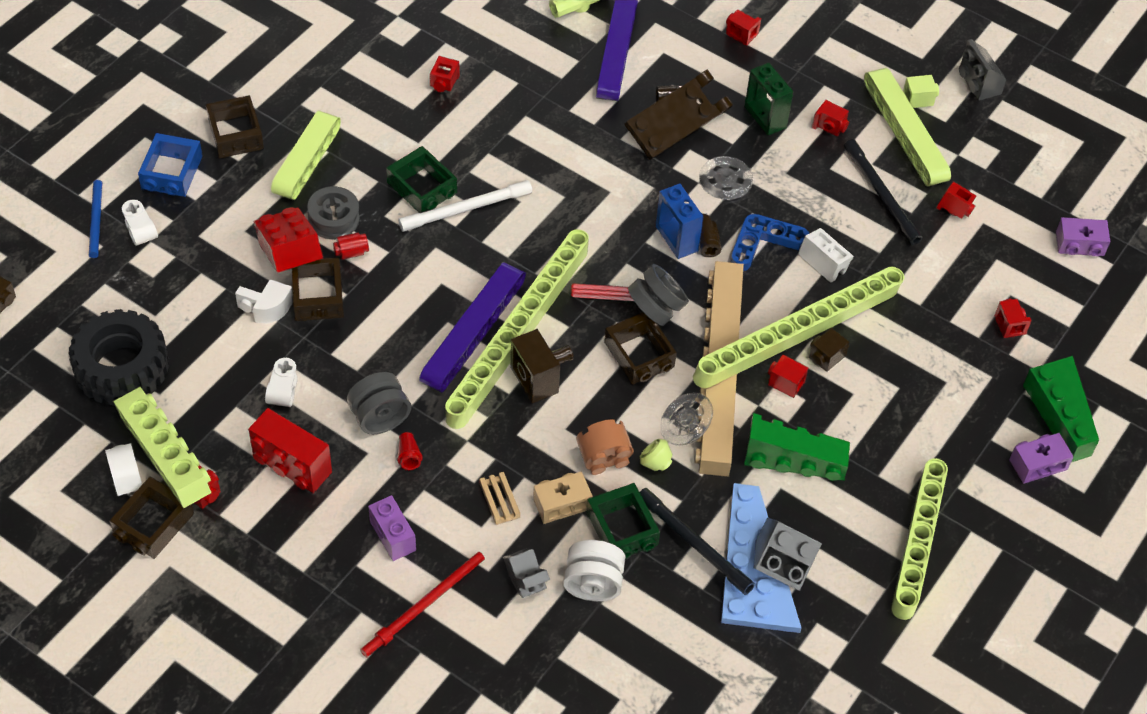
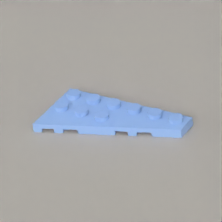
(770, 601)

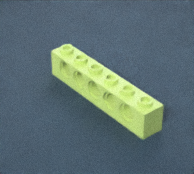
(162, 446)

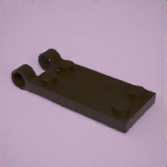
(675, 116)

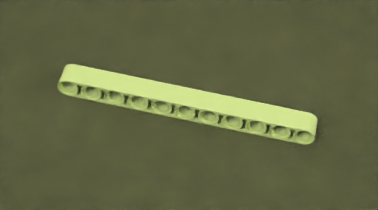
(522, 320)
(797, 327)

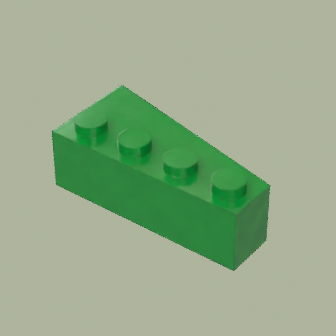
(1063, 405)
(795, 450)

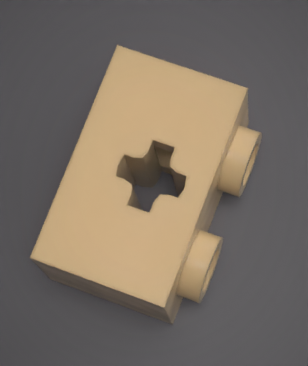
(561, 497)

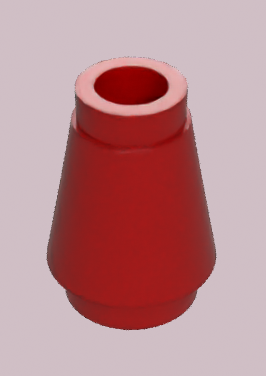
(408, 452)

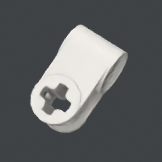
(138, 222)
(282, 383)

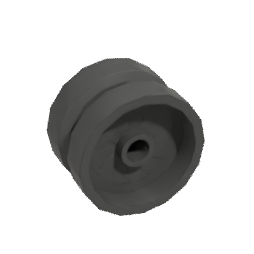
(658, 294)
(379, 403)

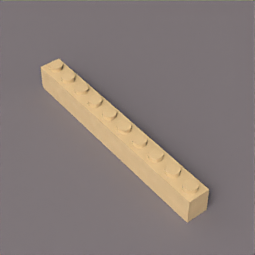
(724, 329)

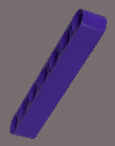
(616, 50)
(472, 327)

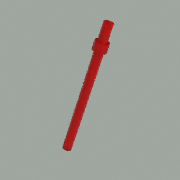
(386, 634)

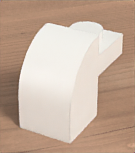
(268, 305)
(124, 469)

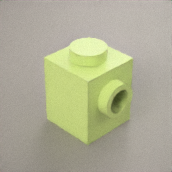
(921, 91)

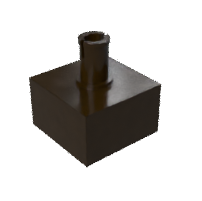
(537, 365)

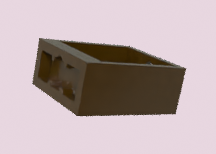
(237, 142)
(330, 306)
(631, 329)
(157, 542)

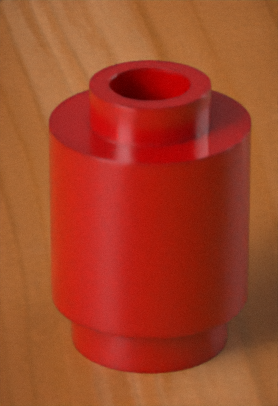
(351, 245)

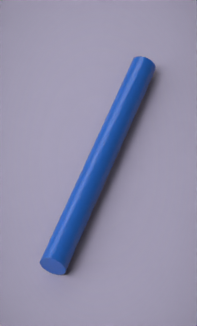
(95, 219)

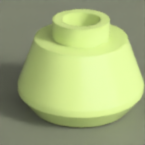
(657, 455)

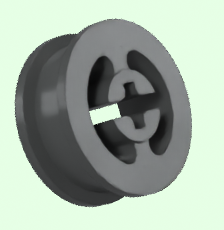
(345, 210)

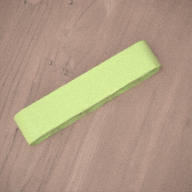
(305, 155)

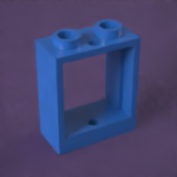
(175, 148)
(679, 221)

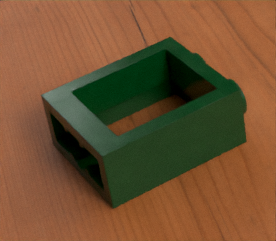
(765, 81)
(412, 164)
(617, 500)

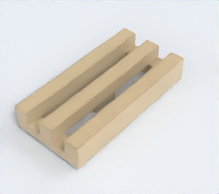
(494, 482)

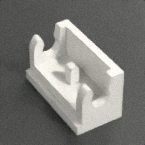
(825, 254)

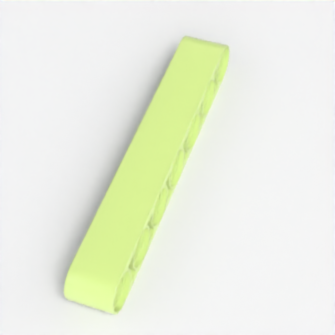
(907, 127)
(918, 547)

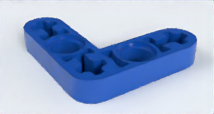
(757, 233)

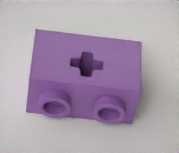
(1082, 236)
(1041, 457)
(392, 528)

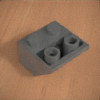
(981, 72)
(784, 553)

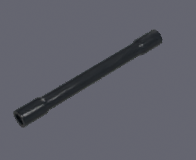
(906, 226)
(734, 575)

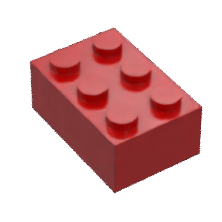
(288, 239)
(290, 450)

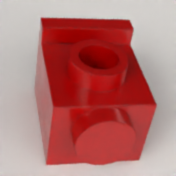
(742, 27)
(444, 79)
(831, 118)
(957, 201)
(1012, 318)

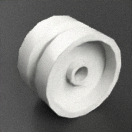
(594, 570)

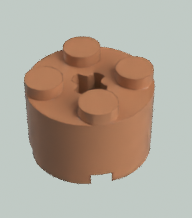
(605, 446)

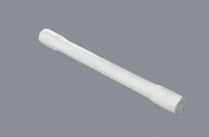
(419, 219)

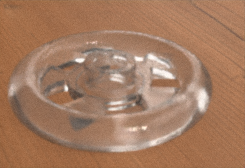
(725, 162)
(686, 419)

